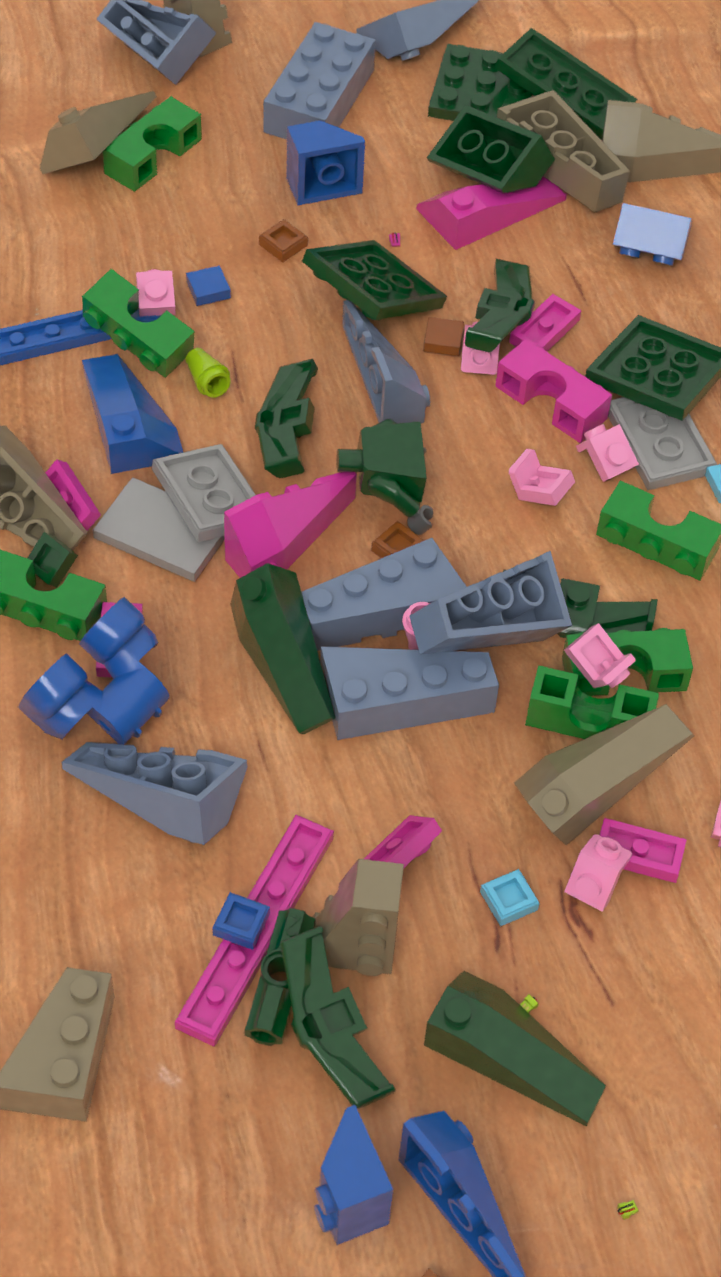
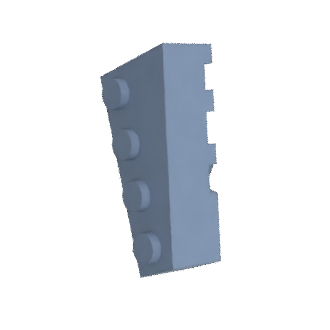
(378, 594)
(501, 610)
(405, 689)

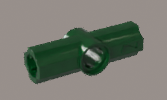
(272, 999)

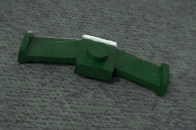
(502, 308)
(286, 418)
(612, 616)
(329, 1020)

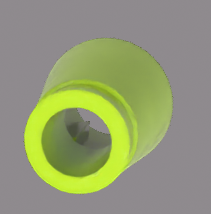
(208, 373)

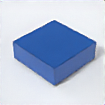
(208, 285)
(241, 921)

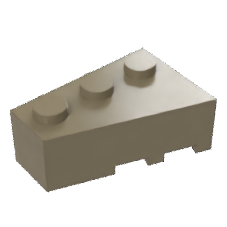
(363, 918)
(61, 1050)

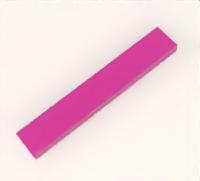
(235, 966)

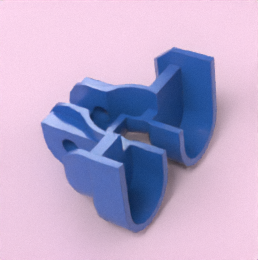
(124, 704)

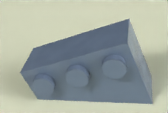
(158, 34)

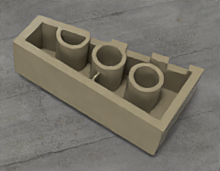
(582, 161)

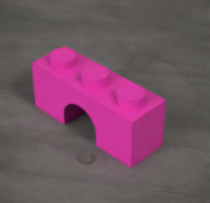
(535, 372)

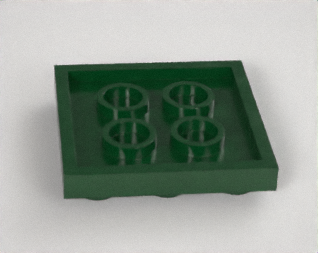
(471, 80)
(374, 279)
(658, 367)

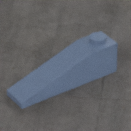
(414, 27)

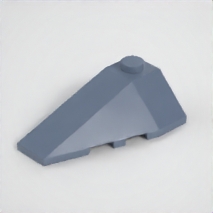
(385, 373)
(173, 792)

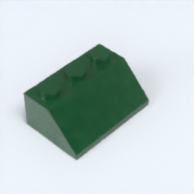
(492, 152)

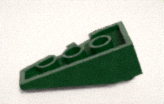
(502, 1041)

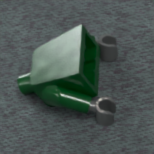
(392, 468)

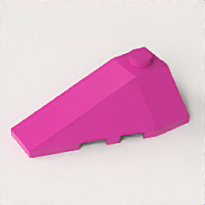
(478, 210)
(284, 525)

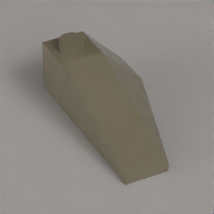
(87, 132)
(658, 145)
(30, 499)
(592, 775)

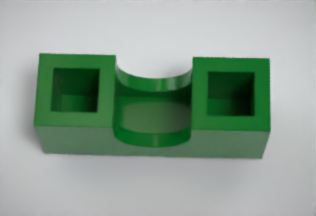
(132, 154)
(157, 344)
(683, 547)
(65, 610)
(659, 654)
(563, 708)

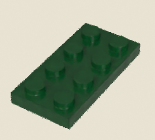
(544, 66)

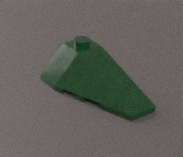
(281, 643)

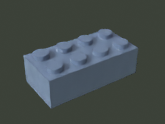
(320, 80)

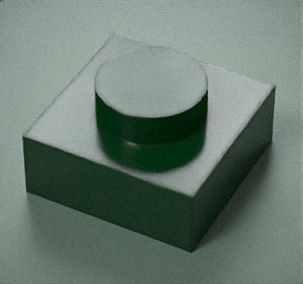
(51, 559)

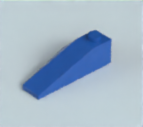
(127, 416)
(449, 1172)

